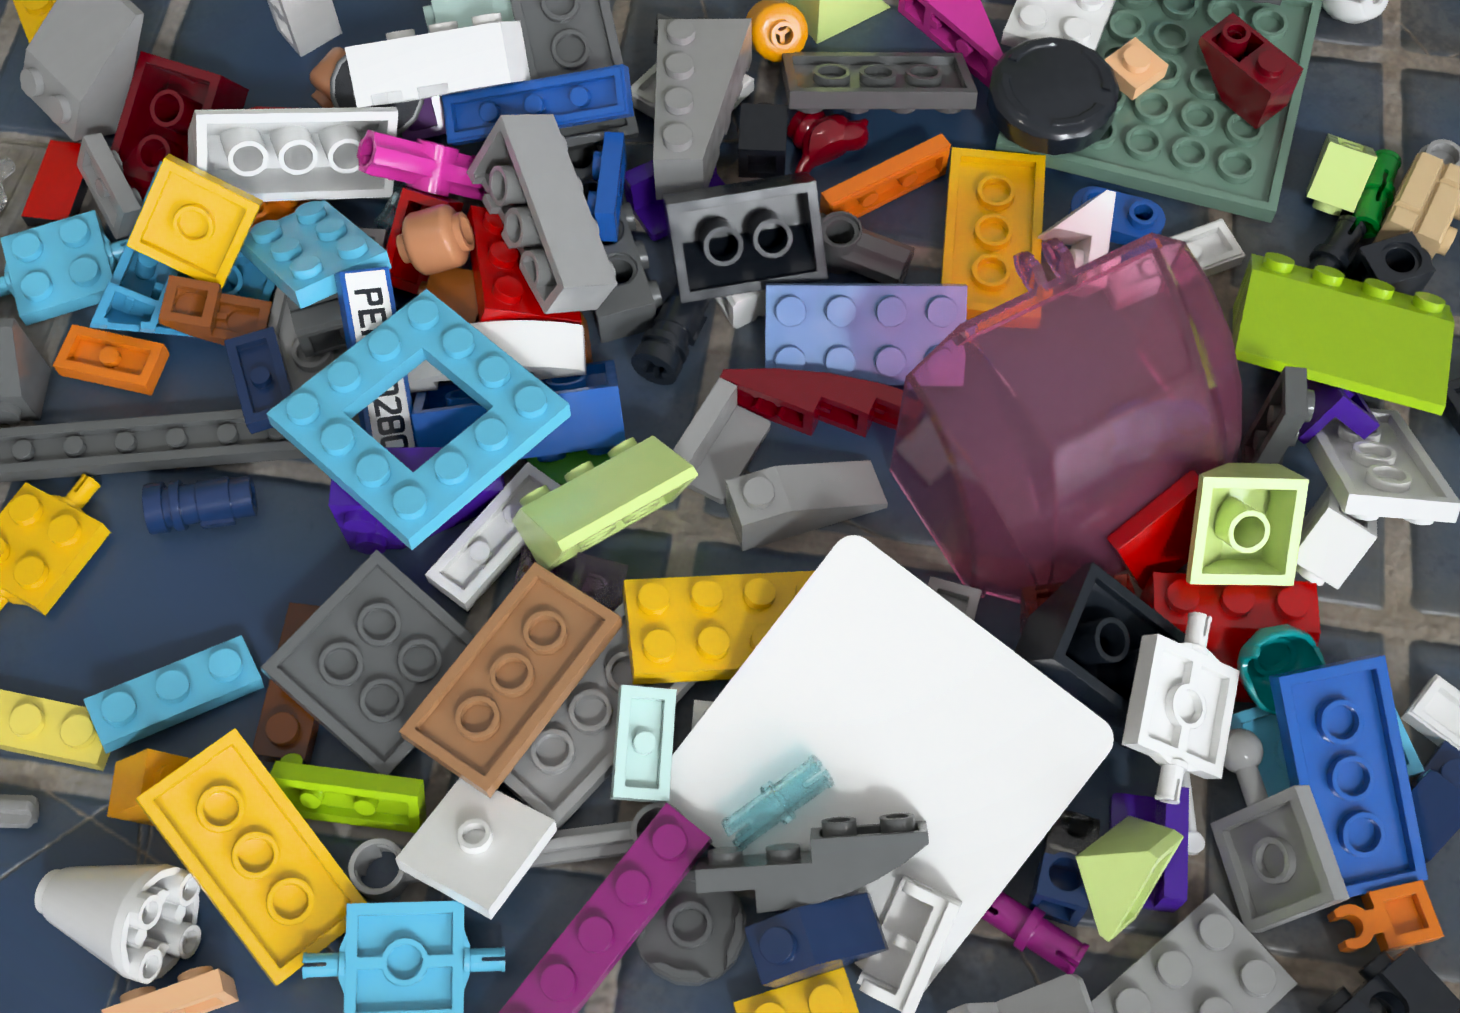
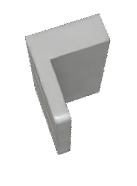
(721, 441)

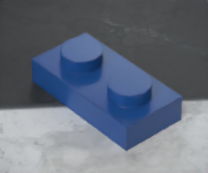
(610, 172)

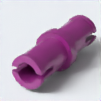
(1035, 933)

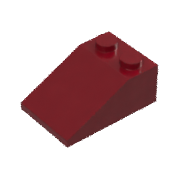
(161, 111)

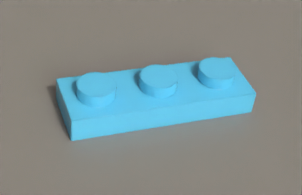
(173, 693)

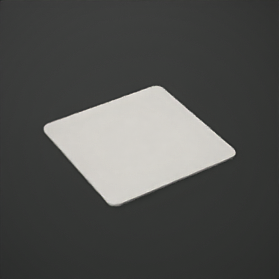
(907, 717)

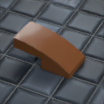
(209, 314)

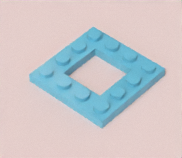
(419, 502)

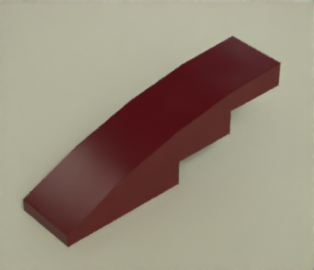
(805, 397)

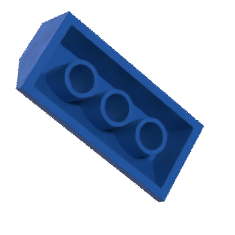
(593, 424)

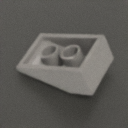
(83, 64)

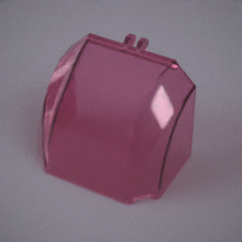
(1068, 413)

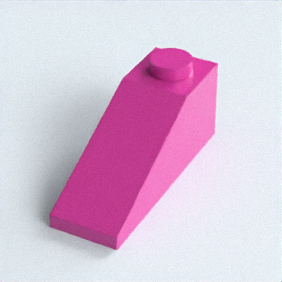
(957, 28)

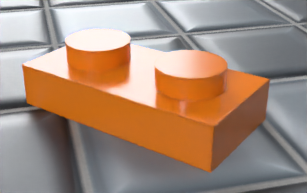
(111, 359)

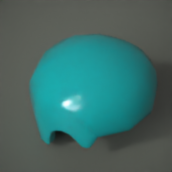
(1274, 652)

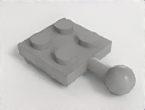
(1274, 846)

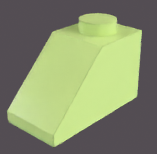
(1340, 175)

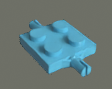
(58, 266)
(404, 958)

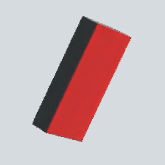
(57, 187)

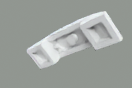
(541, 347)

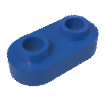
(1125, 224)

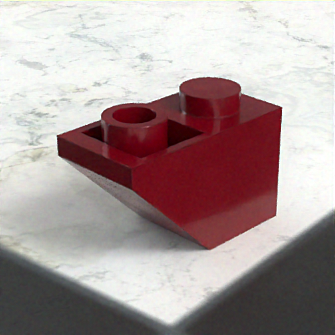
(1248, 70)

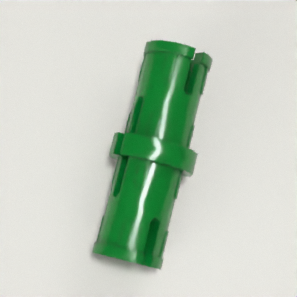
(1378, 192)

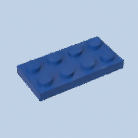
(1348, 747)

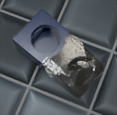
(1058, 881)

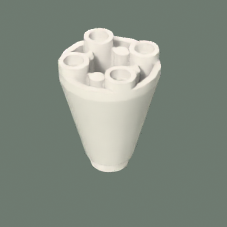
(125, 914)

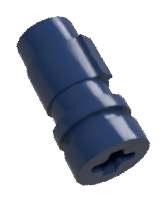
(207, 501)

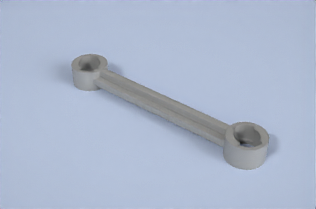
(564, 847)

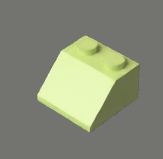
(1247, 525)

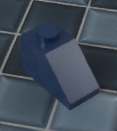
(815, 939)

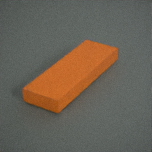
(889, 179)

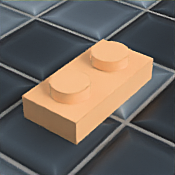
(196, 992)

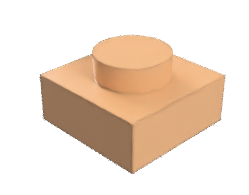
(1136, 68)

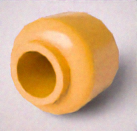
(767, 38)

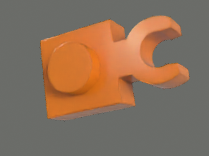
(1394, 915)

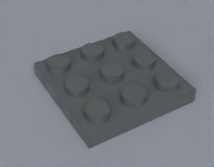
(369, 660)

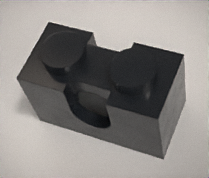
(1399, 984)

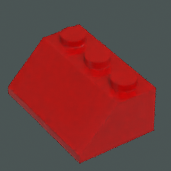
(1234, 610)

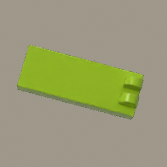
(351, 795)

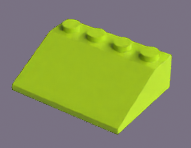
(1345, 331)

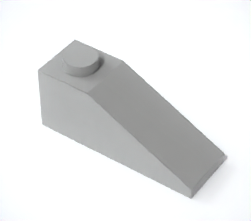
(800, 499)

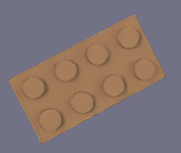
(511, 679)

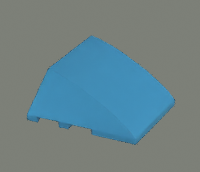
(139, 285)

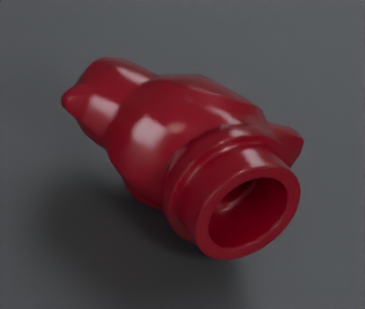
(825, 137)

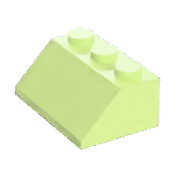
(601, 500)

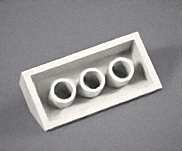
(290, 150)

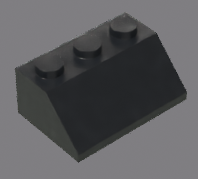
(745, 236)
(1091, 641)

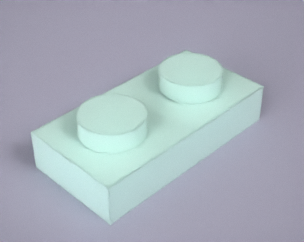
(643, 744)

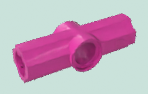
(419, 164)

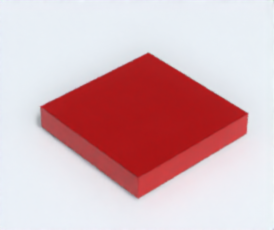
(1159, 533)

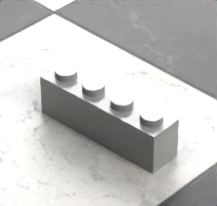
(695, 93)
(544, 212)

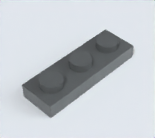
(1279, 418)

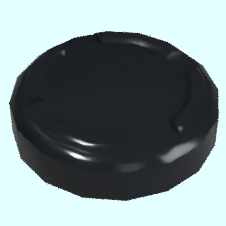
(1052, 95)

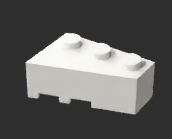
(438, 62)

